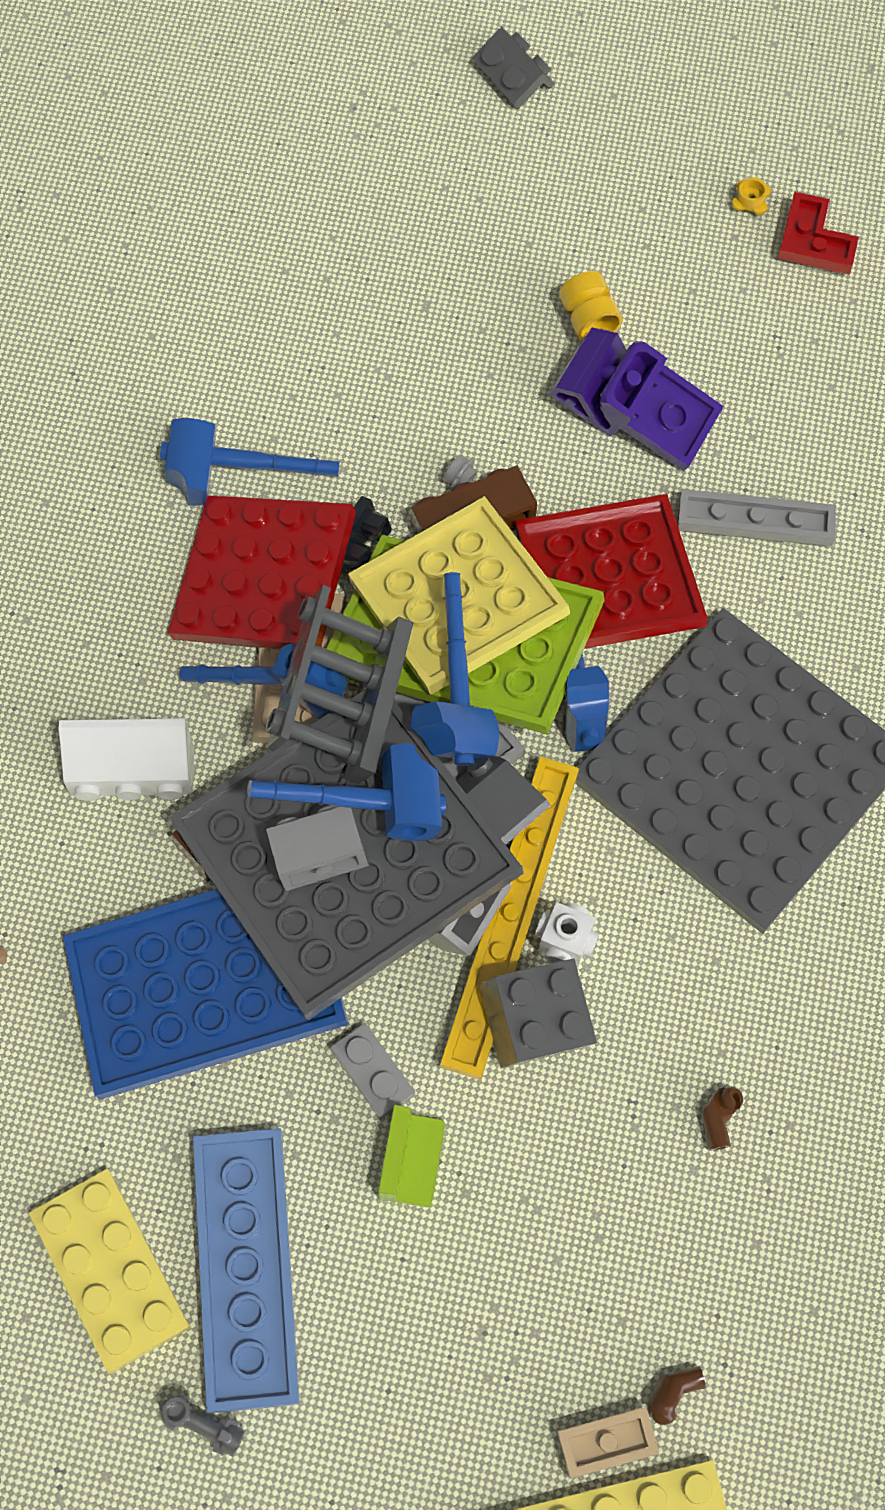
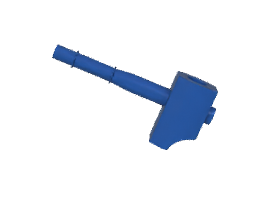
(193, 452)
(260, 675)
(586, 707)
(456, 727)
(407, 797)

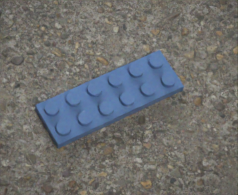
(245, 1271)

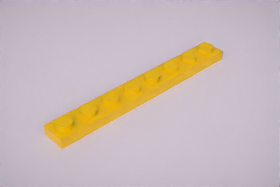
(506, 933)

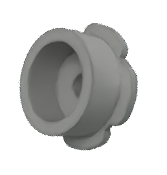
(460, 471)

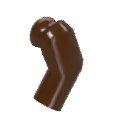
(716, 1115)
(669, 1390)

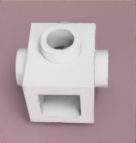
(557, 945)

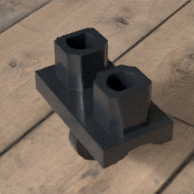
(366, 525)

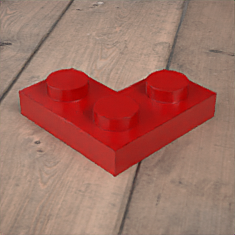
(812, 245)

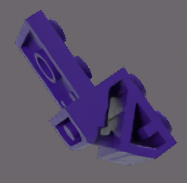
(636, 394)

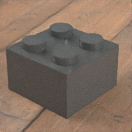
(537, 1013)

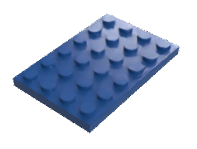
(178, 995)

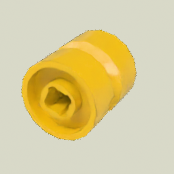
(590, 303)

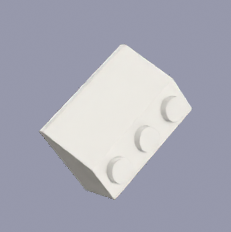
(127, 758)

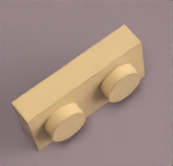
(607, 1442)

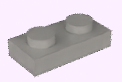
(372, 1071)

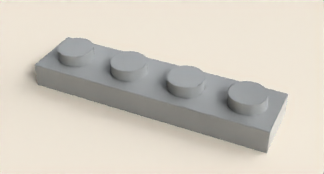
(757, 517)

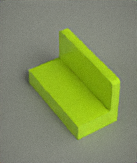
(411, 1158)

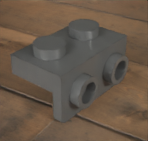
(511, 67)

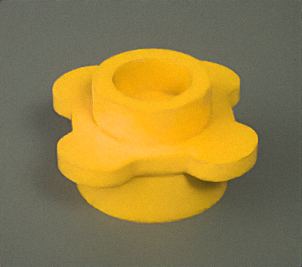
(753, 188)

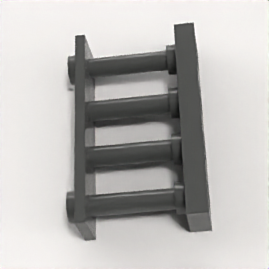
(379, 679)

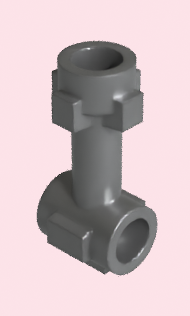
(179, 1413)

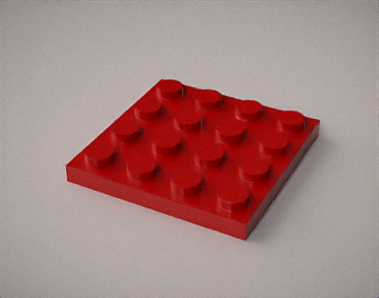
(628, 554)
(256, 567)

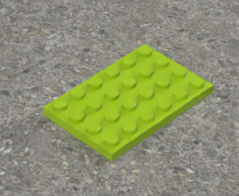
(520, 684)

